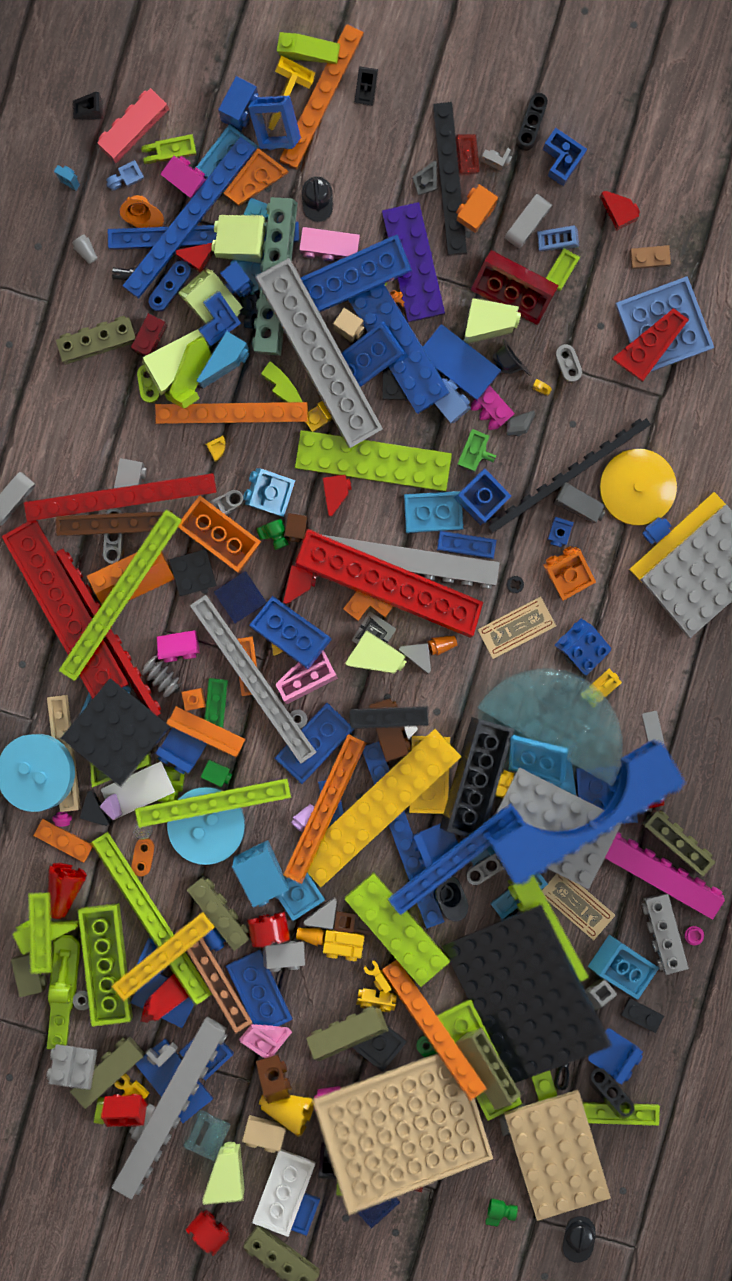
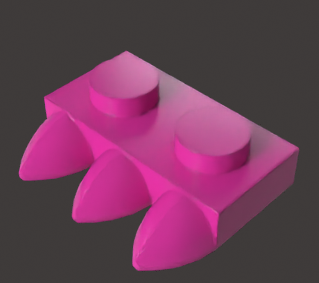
(493, 408)

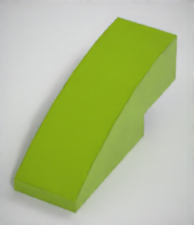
(283, 387)

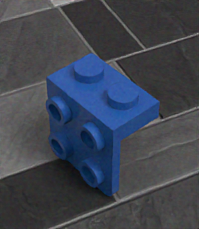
(583, 646)
(181, 750)
(433, 844)
(619, 1058)

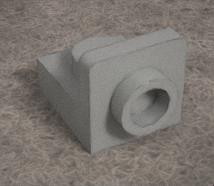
(494, 160)
(165, 1052)

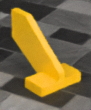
(294, 73)

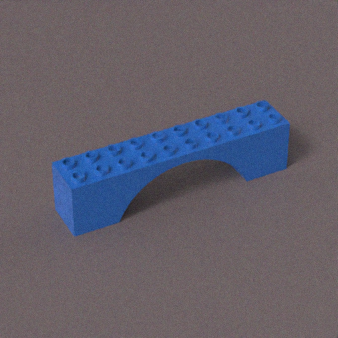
(644, 780)

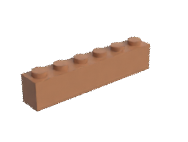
(218, 985)

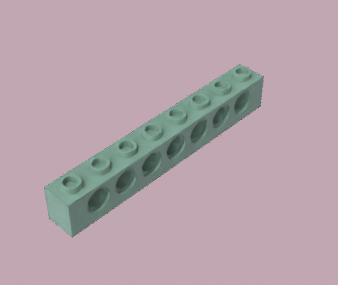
(284, 247)

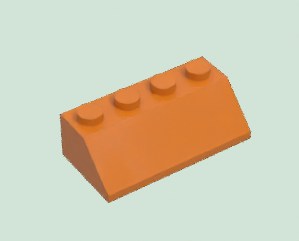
(219, 534)
(106, 578)

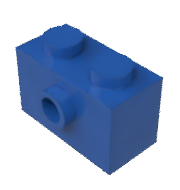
(237, 280)

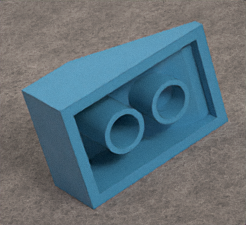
(225, 358)
(623, 967)

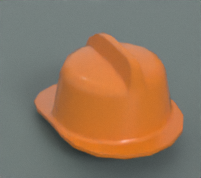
(141, 213)

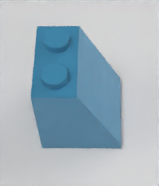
(260, 874)

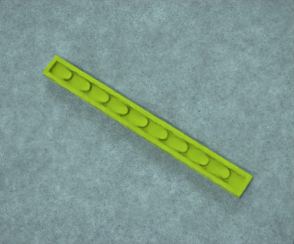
(120, 595)
(149, 915)

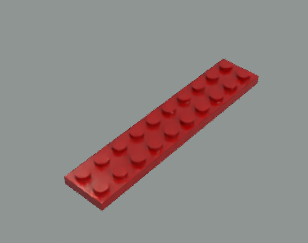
(389, 583)
(60, 601)

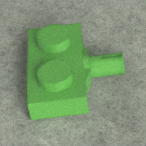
(475, 451)

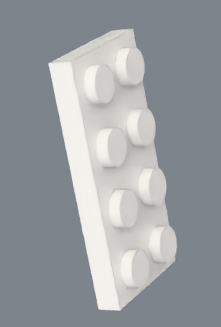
(283, 1192)

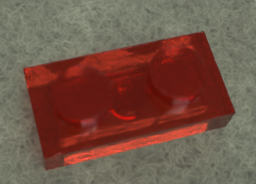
(467, 154)

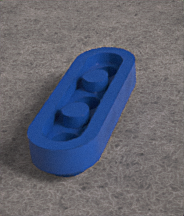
(166, 294)

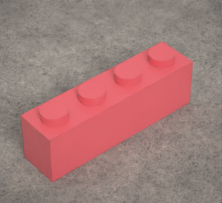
(133, 125)

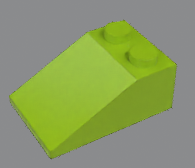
(58, 928)

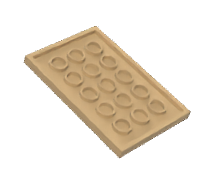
(557, 1155)

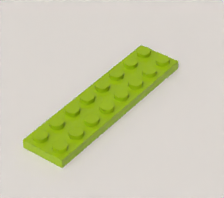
(373, 461)

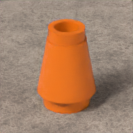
(439, 645)

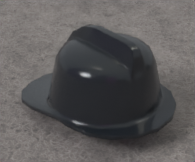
(317, 199)
(508, 361)
(451, 899)
(579, 1239)

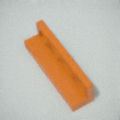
(206, 731)

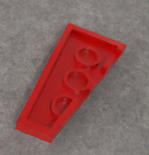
(647, 349)

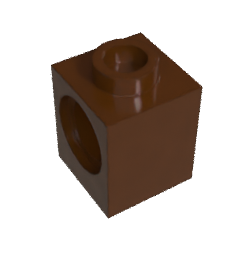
(296, 527)

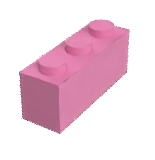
(328, 244)

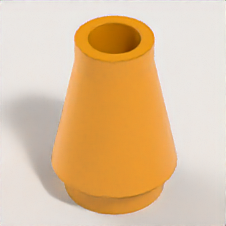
(311, 935)

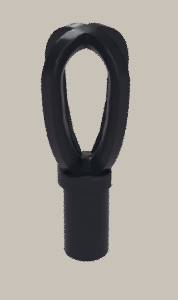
(566, 1077)

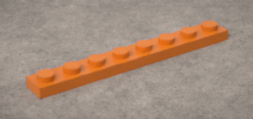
(322, 96)
(232, 412)
(324, 809)
(433, 1030)

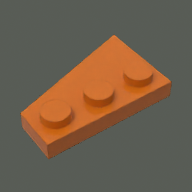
(254, 177)

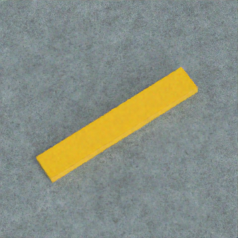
(677, 535)
(163, 956)

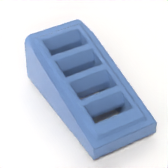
(566, 244)

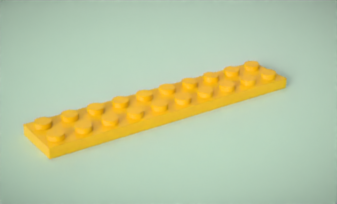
(382, 805)

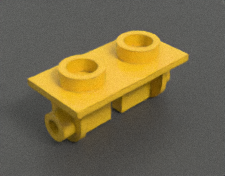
(607, 682)
(384, 1001)

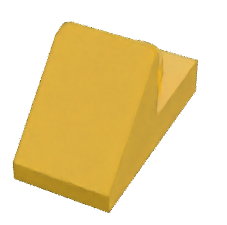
(318, 417)

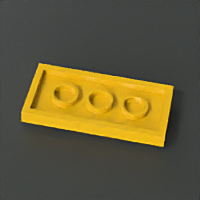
(435, 797)

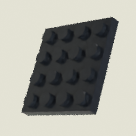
(115, 732)

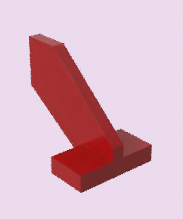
(163, 1000)

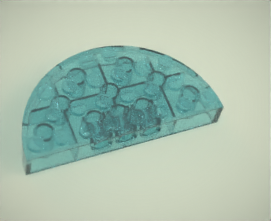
(562, 712)

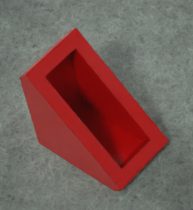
(196, 256)

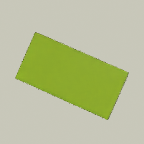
(563, 268)

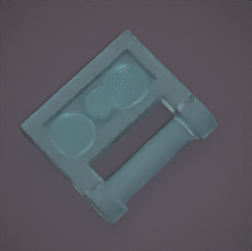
(213, 1138)

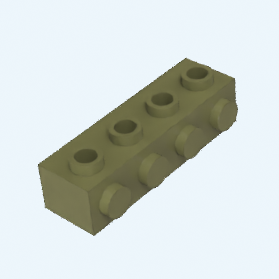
(97, 340)
(675, 840)
(219, 913)
(347, 1034)
(489, 1068)
(110, 1070)
(279, 1256)

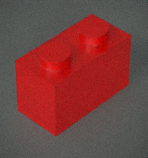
(124, 1110)

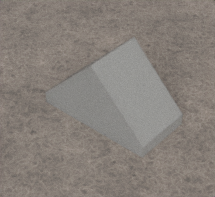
(418, 654)
(323, 916)

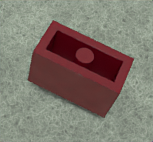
(149, 335)

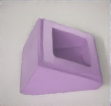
(111, 807)

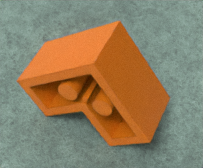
(477, 209)
(360, 603)

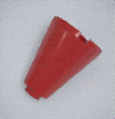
(63, 887)

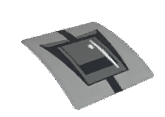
(375, 626)

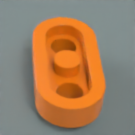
(143, 857)

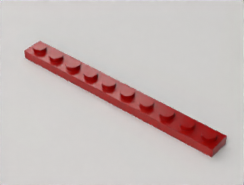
(120, 497)
(113, 641)

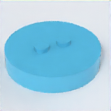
(36, 772)
(209, 836)

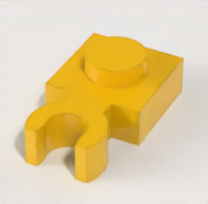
(129, 1088)

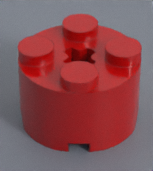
(268, 929)
(208, 1233)

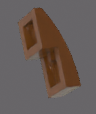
(350, 923)

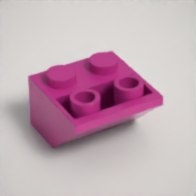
(178, 645)

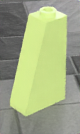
(165, 361)

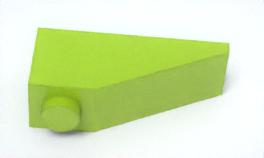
(307, 48)

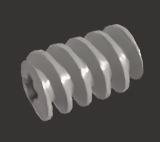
(160, 676)

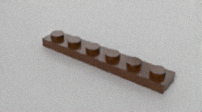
(107, 523)

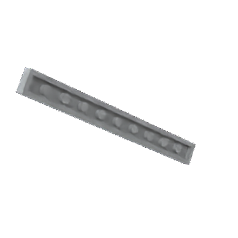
(253, 679)

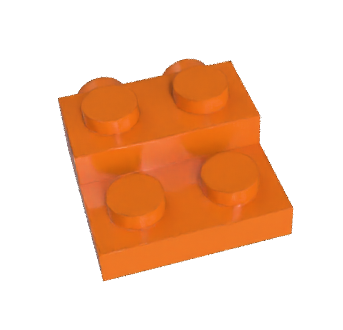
(569, 572)

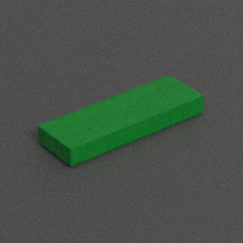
(216, 701)

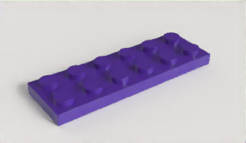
(419, 287)

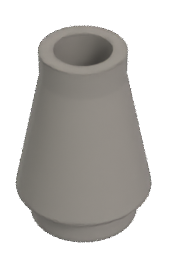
(84, 248)

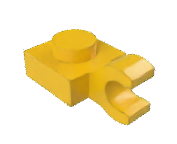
(380, 982)

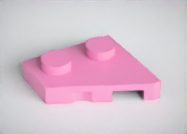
(265, 1039)

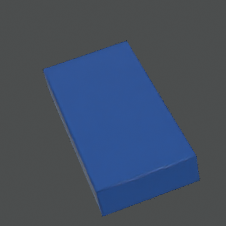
(305, 1214)

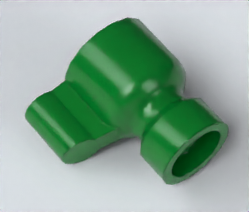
(275, 531)
(498, 1210)

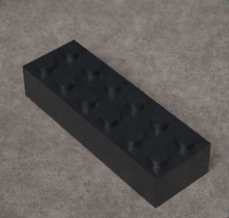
(476, 777)

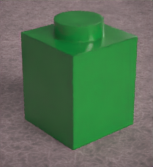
(216, 773)

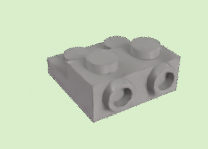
(72, 1066)

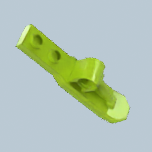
(62, 987)

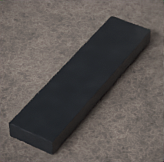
(389, 717)

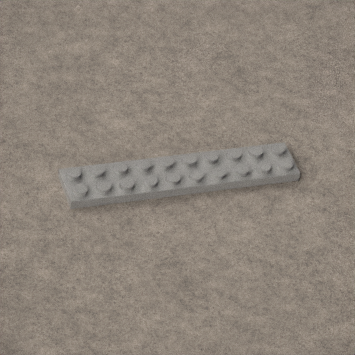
(318, 352)

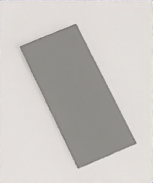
(653, 726)

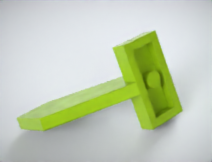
(191, 365)

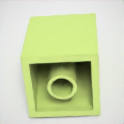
(239, 237)
(202, 288)
(490, 320)
(376, 655)
(227, 1176)

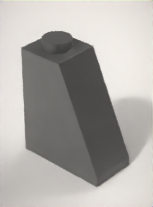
(579, 503)

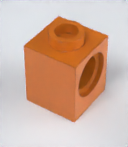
(193, 699)

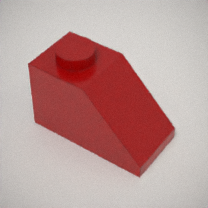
(620, 209)
(336, 492)
(298, 583)

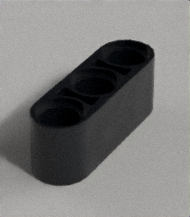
(532, 113)
(613, 1103)

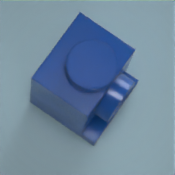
(564, 525)

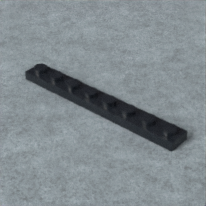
(449, 177)

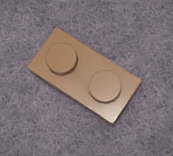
(650, 257)

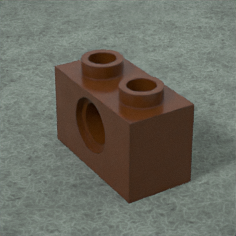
(268, 1069)

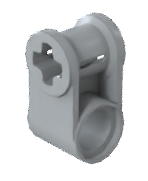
(224, 502)

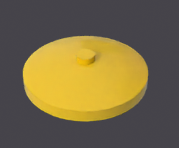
(638, 487)

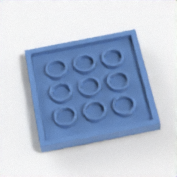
(645, 309)

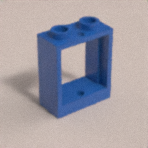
(274, 104)

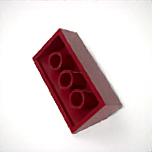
(514, 285)

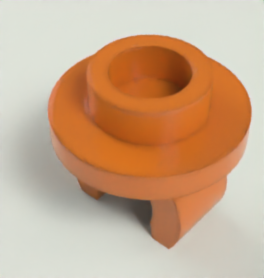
(397, 297)

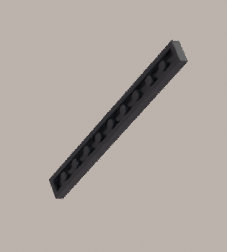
(574, 470)

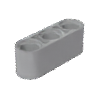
(528, 221)
(14, 495)
(116, 545)
(484, 872)

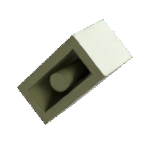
(27, 982)

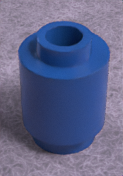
(657, 530)
(214, 940)

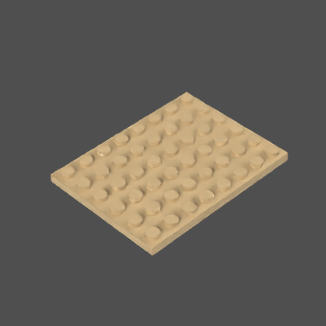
(400, 1132)

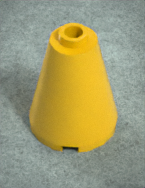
(290, 1112)

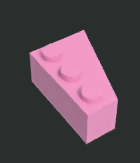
(301, 681)

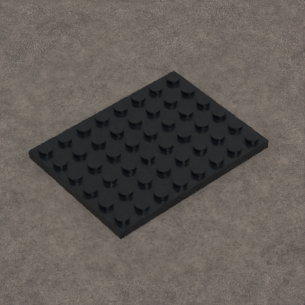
(527, 994)

